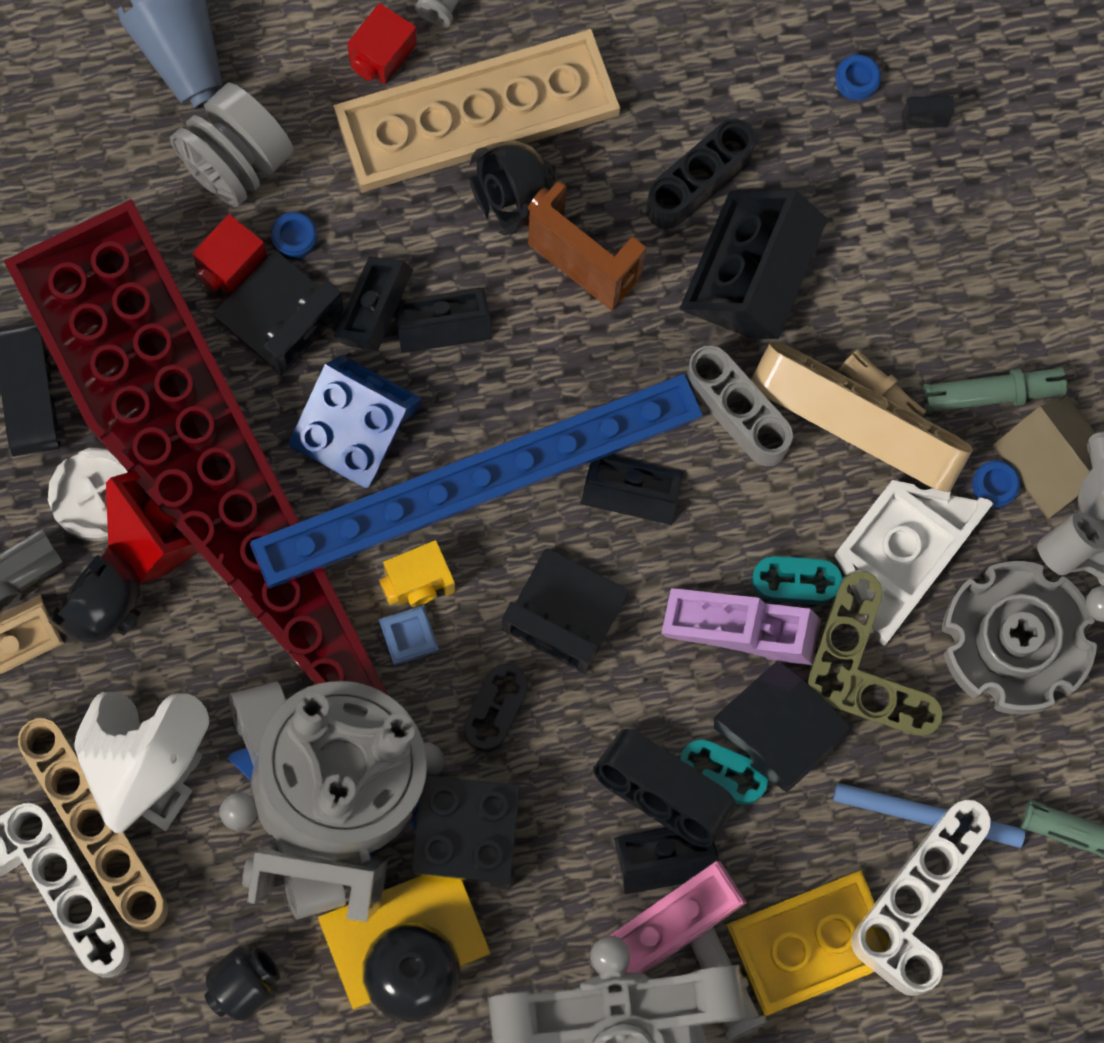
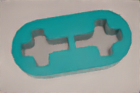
(797, 569)
(729, 762)

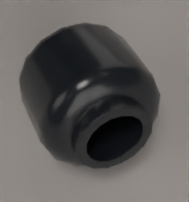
(241, 983)

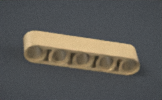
(861, 416)
(77, 807)

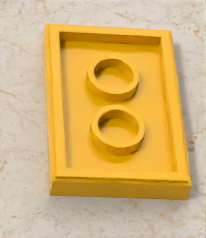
(424, 899)
(806, 943)

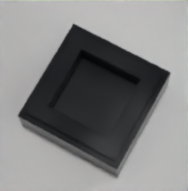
(928, 112)

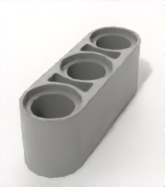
(736, 385)

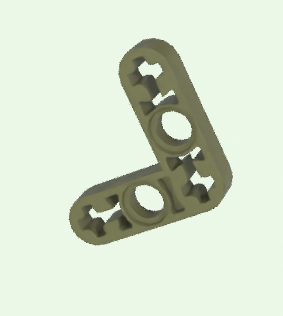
(855, 679)

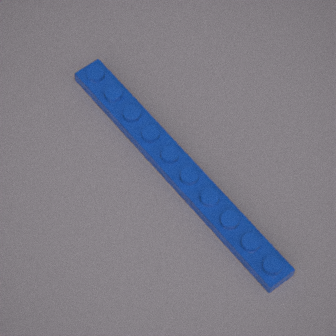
(474, 481)

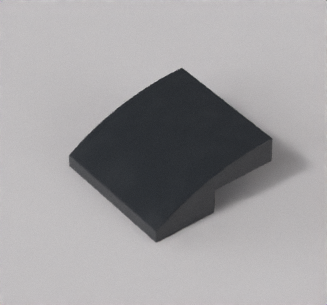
(782, 726)

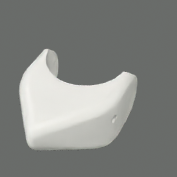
(133, 763)

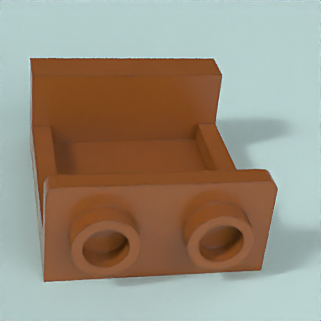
(578, 255)

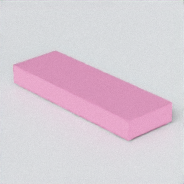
(680, 918)

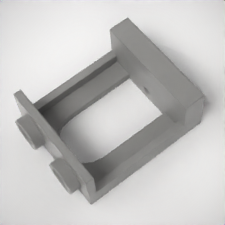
(365, 879)

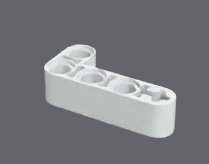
(927, 890)
(64, 892)

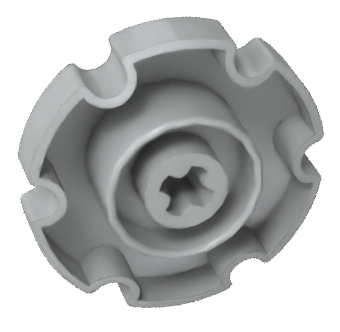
(993, 662)

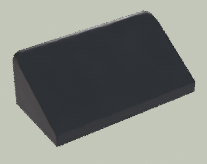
(443, 320)
(632, 489)
(660, 860)

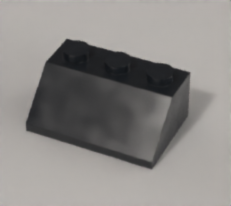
(755, 262)

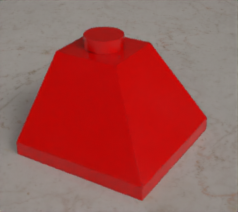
(142, 530)

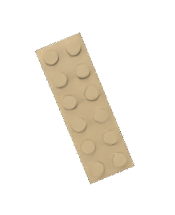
(473, 106)

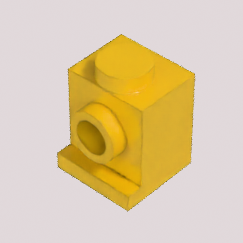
(416, 576)

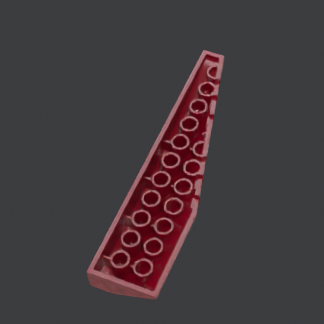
(171, 417)

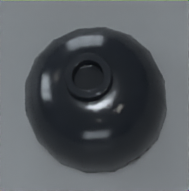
(508, 176)
(100, 600)
(411, 972)

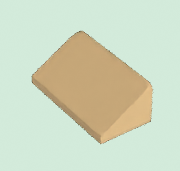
(26, 633)

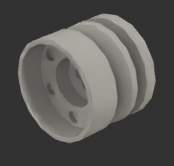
(240, 137)

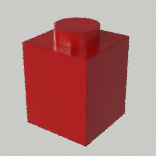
(381, 44)
(228, 256)

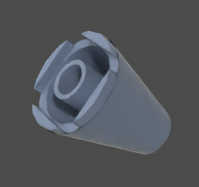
(178, 44)

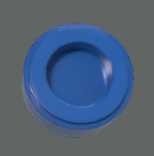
(858, 77)
(294, 235)
(996, 482)

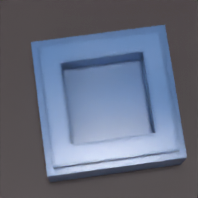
(408, 635)

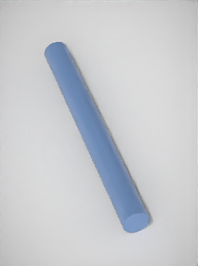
(919, 812)

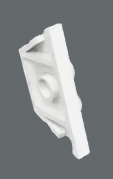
(906, 546)

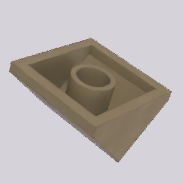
(1050, 454)

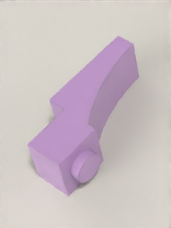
(742, 625)

